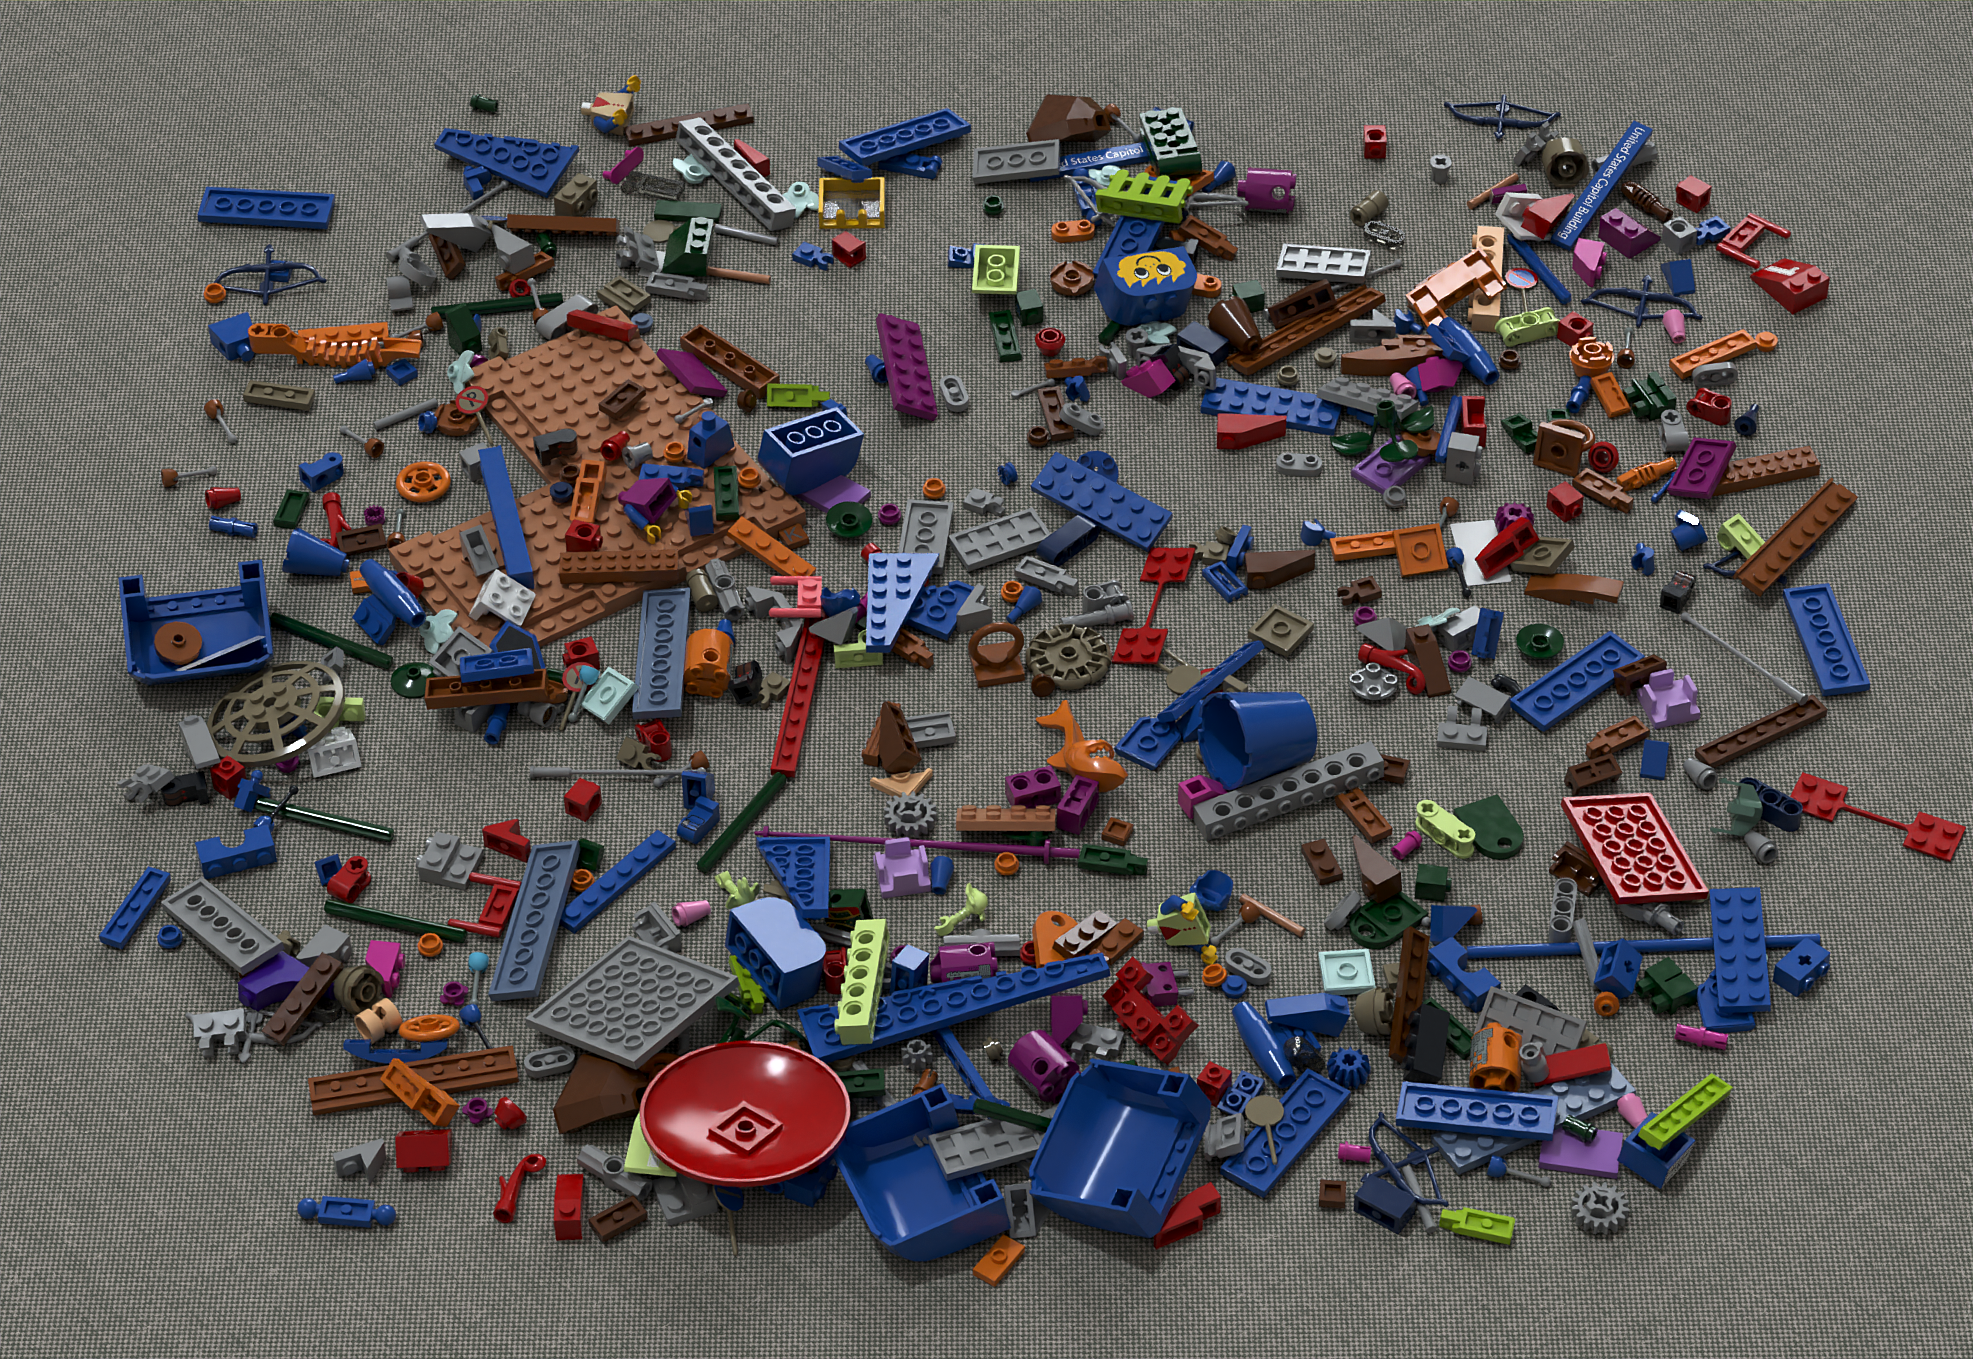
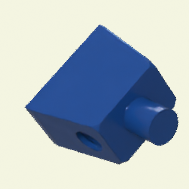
(232, 337)
(709, 440)

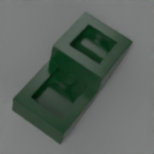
(1521, 432)

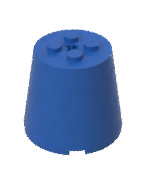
(1255, 735)

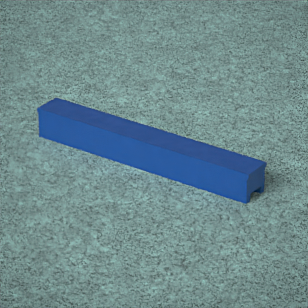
(505, 516)

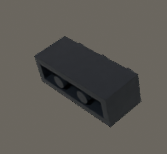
(1425, 1045)

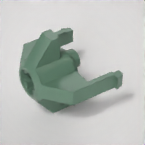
(1744, 810)

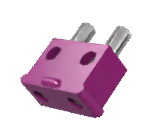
(1163, 988)

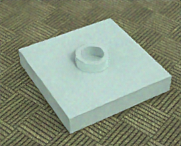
(609, 695)
(1346, 971)

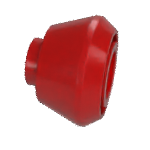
(1050, 341)
(1597, 457)
(509, 1114)

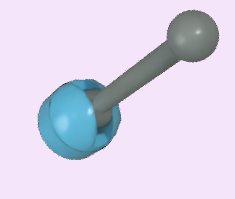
(587, 676)
(477, 964)

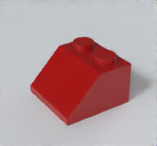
(423, 1149)

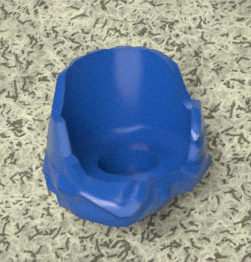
(838, 602)
(1213, 890)

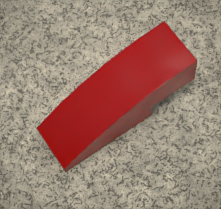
(1506, 547)
(1188, 1215)

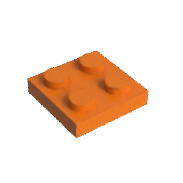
(1420, 550)

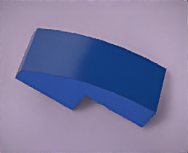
(961, 257)
(1243, 1090)

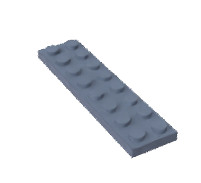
(661, 653)
(534, 921)
(1577, 1097)

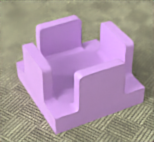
(1668, 700)
(901, 869)

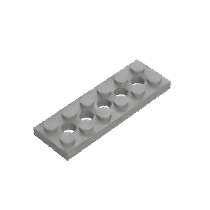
(234, 920)

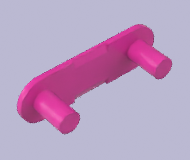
(622, 169)

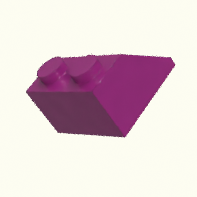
(1625, 233)

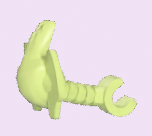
(741, 893)
(975, 904)

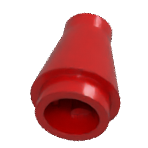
(612, 447)
(220, 497)

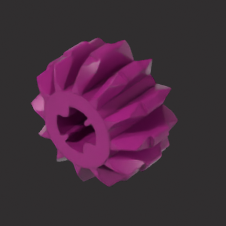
(1511, 512)

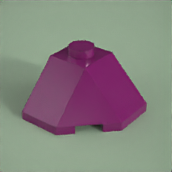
(1066, 1014)

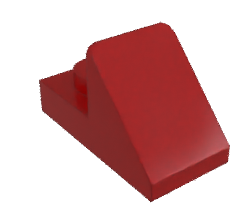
(506, 839)

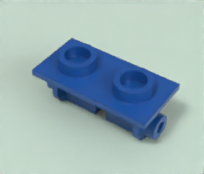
(1487, 633)

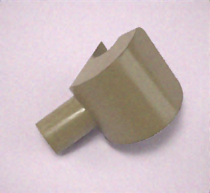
(291, 945)

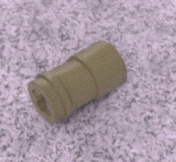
(1369, 207)
(701, 590)

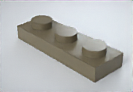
(279, 395)

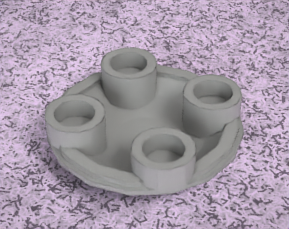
(1373, 682)

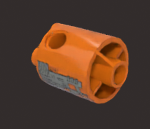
(708, 662)
(1495, 1059)

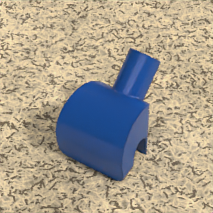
(1405, 323)
(1076, 388)
(1314, 533)
(1643, 558)

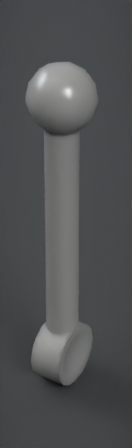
(1015, 394)
(707, 403)

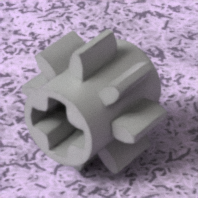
(916, 1055)

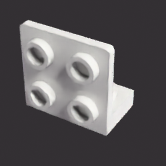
(1511, 212)
(504, 598)
(334, 753)

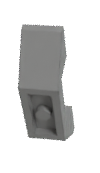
(1196, 362)
(760, 602)

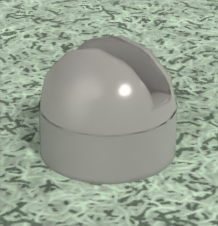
(622, 262)

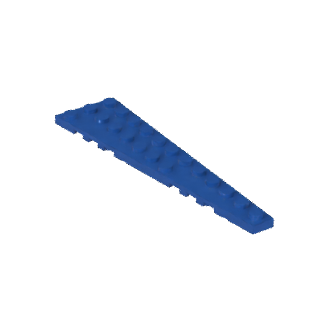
(947, 1003)

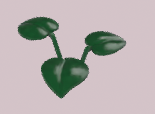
(1387, 415)
(735, 1033)

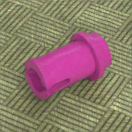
(1405, 846)
(1354, 1152)

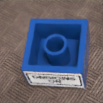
(1655, 1164)

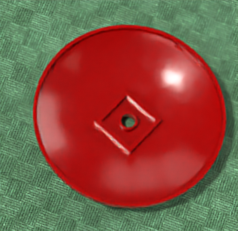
(708, 1096)

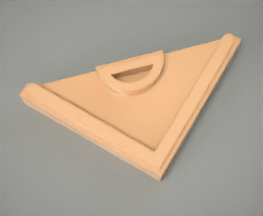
(902, 782)

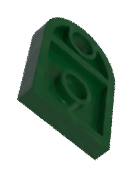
(1492, 827)
(1385, 921)

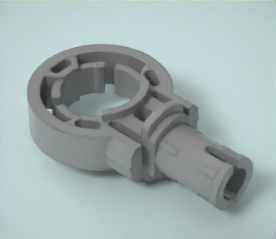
(414, 268)
(1654, 914)

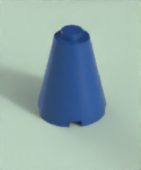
(313, 556)

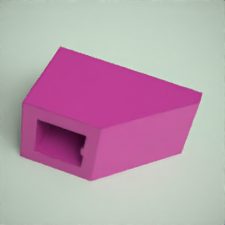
(1588, 259)
(1438, 374)
(1149, 378)
(1196, 791)
(387, 960)

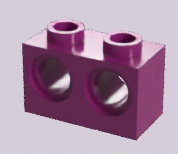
(1033, 788)
(1077, 804)

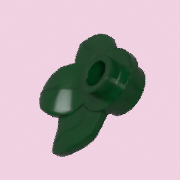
(1032, 838)

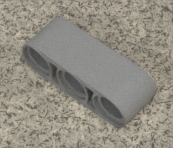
(555, 322)
(1562, 911)

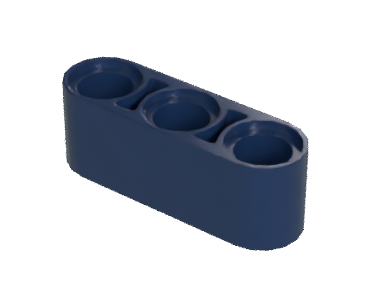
(1068, 540)
(1777, 807)

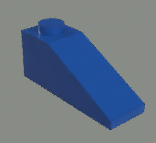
(1312, 1012)

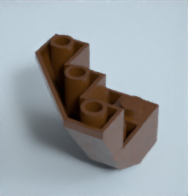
(1068, 120)
(598, 1092)

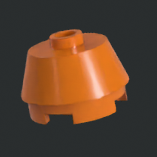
(1591, 357)

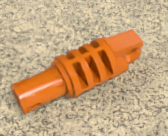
(1646, 474)

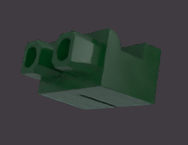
(1651, 397)
(1667, 986)

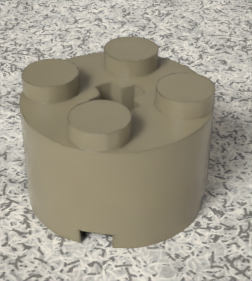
(1565, 162)

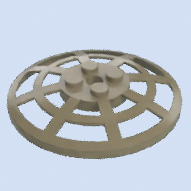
(285, 703)

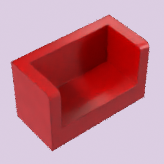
(1473, 417)

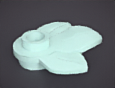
(691, 169)
(1102, 176)
(802, 199)
(1158, 332)
(460, 371)
(1439, 619)
(437, 629)

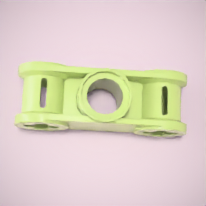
(1527, 326)
(1445, 829)

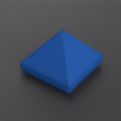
(327, 868)

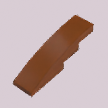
(1380, 362)
(1578, 587)

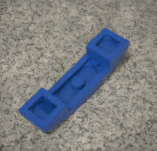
(363, 1049)

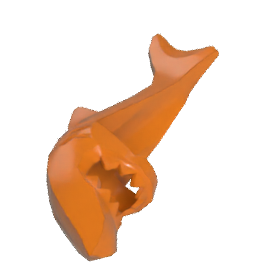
(1075, 754)

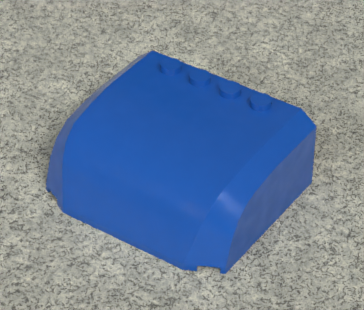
(220, 616)
(1120, 1146)
(904, 1188)

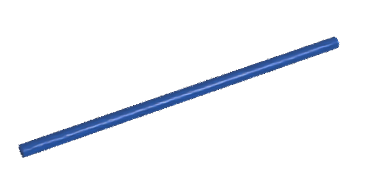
(1652, 945)

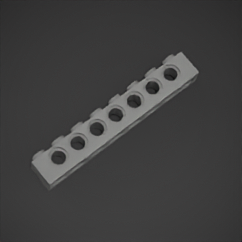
(735, 174)
(1288, 791)

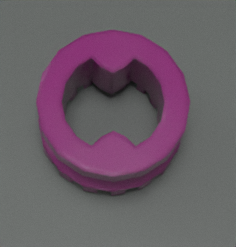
(376, 511)

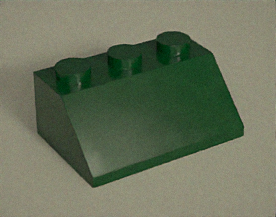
(689, 248)

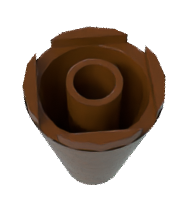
(1234, 322)

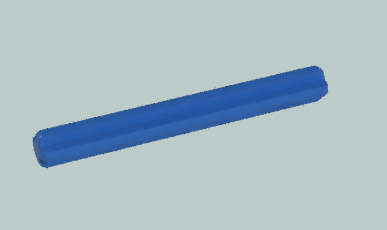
(1540, 269)
(1449, 426)

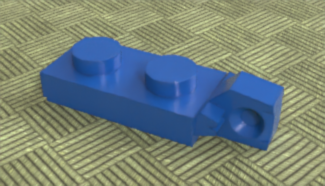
(679, 476)

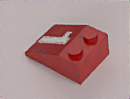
(1793, 284)

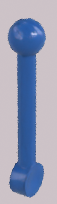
(1655, 497)

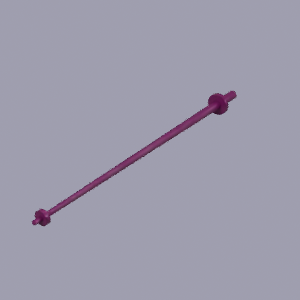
(1046, 851)

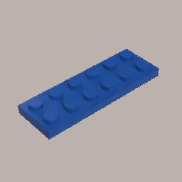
(904, 137)
(266, 207)
(1132, 235)
(1301, 409)
(1101, 501)
(1826, 639)
(1574, 681)
(1739, 950)
(1307, 1111)
(1477, 1111)

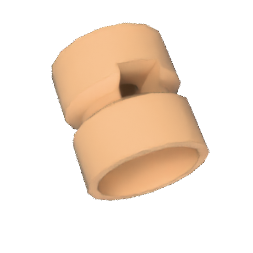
(381, 1019)

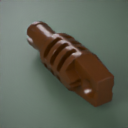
(1646, 200)

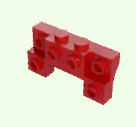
(1148, 1024)

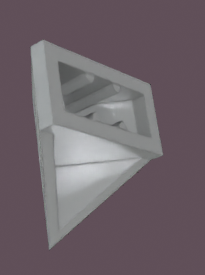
(837, 627)
(1385, 633)
(1023, 1210)

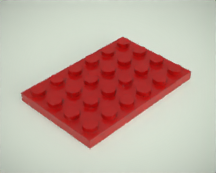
(1634, 848)

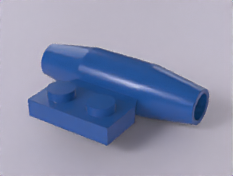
(1461, 345)
(389, 600)
(1266, 1042)

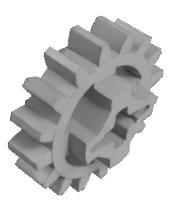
(910, 814)
(1600, 1208)

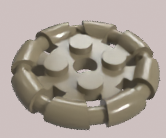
(1068, 669)

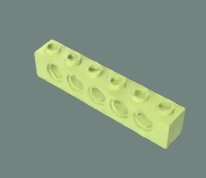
(862, 982)

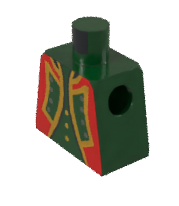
(847, 907)

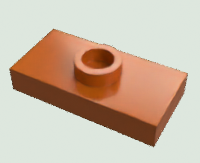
(1610, 395)
(998, 1260)

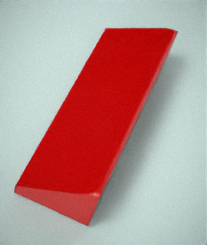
(601, 325)
(1577, 1063)

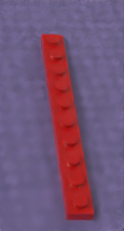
(798, 700)

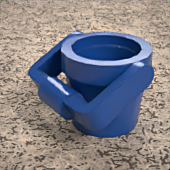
(1688, 531)

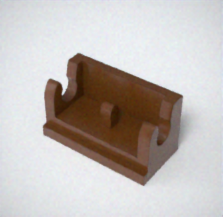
(1637, 673)
(1592, 772)
(1577, 865)

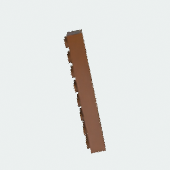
(566, 224)
(729, 360)
(1768, 470)
(619, 566)
(451, 692)

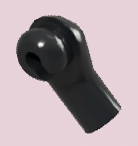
(1501, 680)

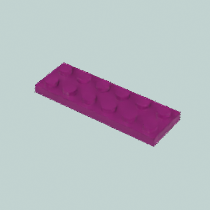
(906, 367)

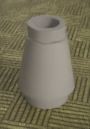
(1700, 773)
(1761, 847)

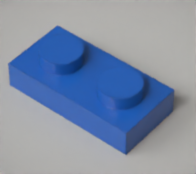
(1240, 546)

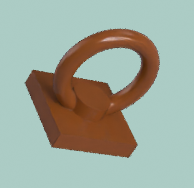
(1562, 448)
(996, 662)

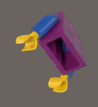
(648, 500)

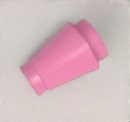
(1674, 324)
(1402, 385)
(689, 912)
(1632, 1109)

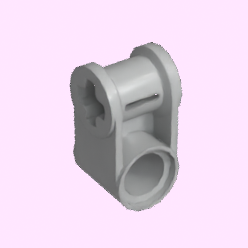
(1673, 432)
(1100, 595)

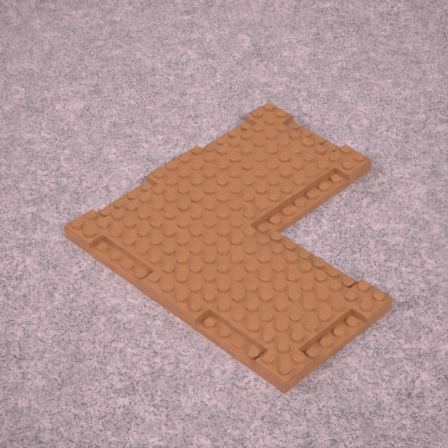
(558, 390)

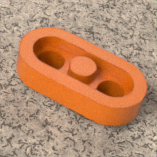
(1072, 231)
(1207, 286)

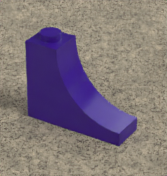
(273, 982)

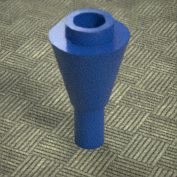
(1224, 172)
(360, 371)
(1413, 376)
(1028, 600)

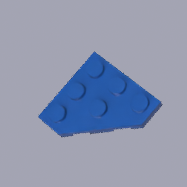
(938, 608)

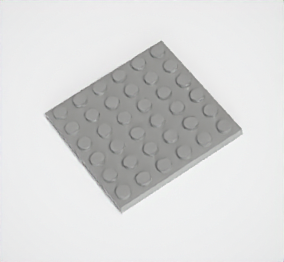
(632, 1002)

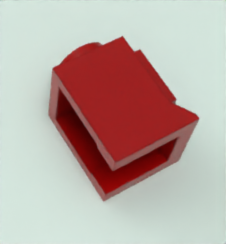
(848, 249)

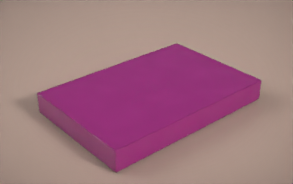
(691, 372)
(1701, 468)

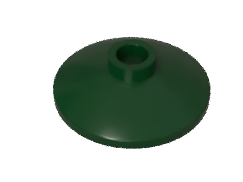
(849, 519)
(1540, 641)
(411, 678)

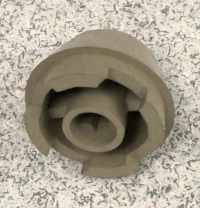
(358, 988)
(1375, 1011)

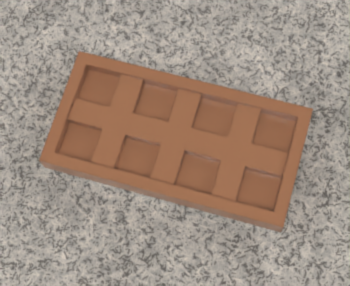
(997, 819)

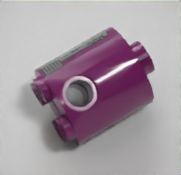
(1260, 191)
(963, 961)
(1042, 1065)

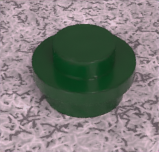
(993, 205)

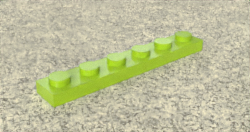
(1685, 1111)

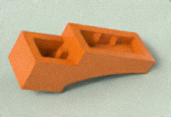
(588, 490)
(419, 1094)

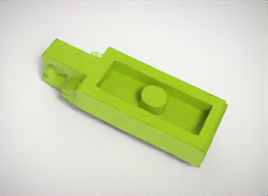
(795, 395)
(748, 988)
(1478, 1224)

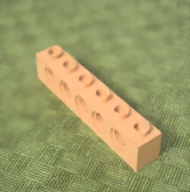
(1484, 311)

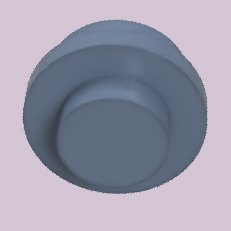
(643, 321)

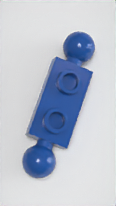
(1090, 191)
(346, 1211)

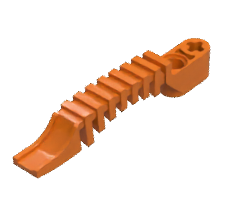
(279, 339)

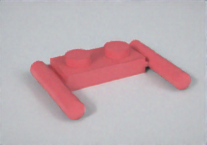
(808, 597)

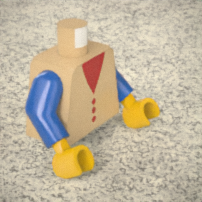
(613, 110)

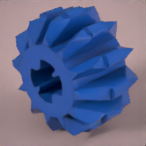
(1348, 1067)

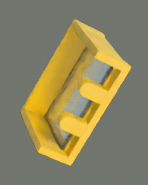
(851, 204)

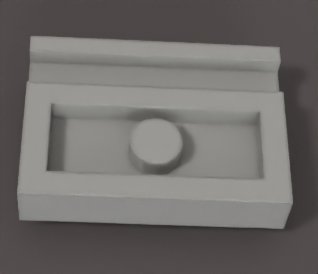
(932, 729)
(1225, 1137)

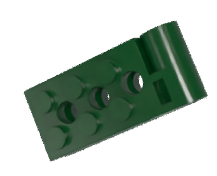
(1170, 143)

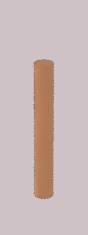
(1485, 195)
(739, 275)
(1274, 916)

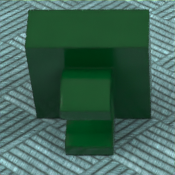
(590, 854)

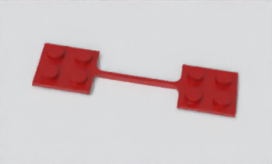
(1144, 643)
(1925, 834)

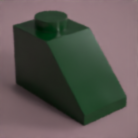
(462, 330)

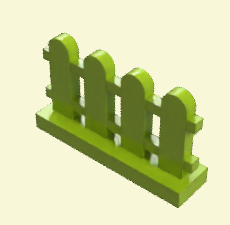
(1136, 204)

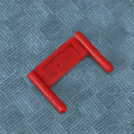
(1744, 235)
(497, 908)

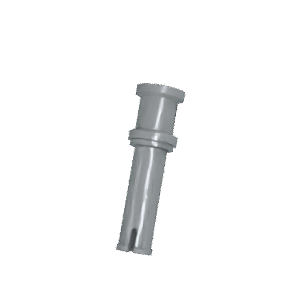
(1108, 615)

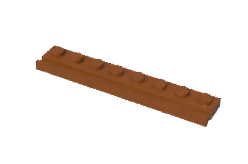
(1307, 329)
(1795, 537)
(446, 1073)

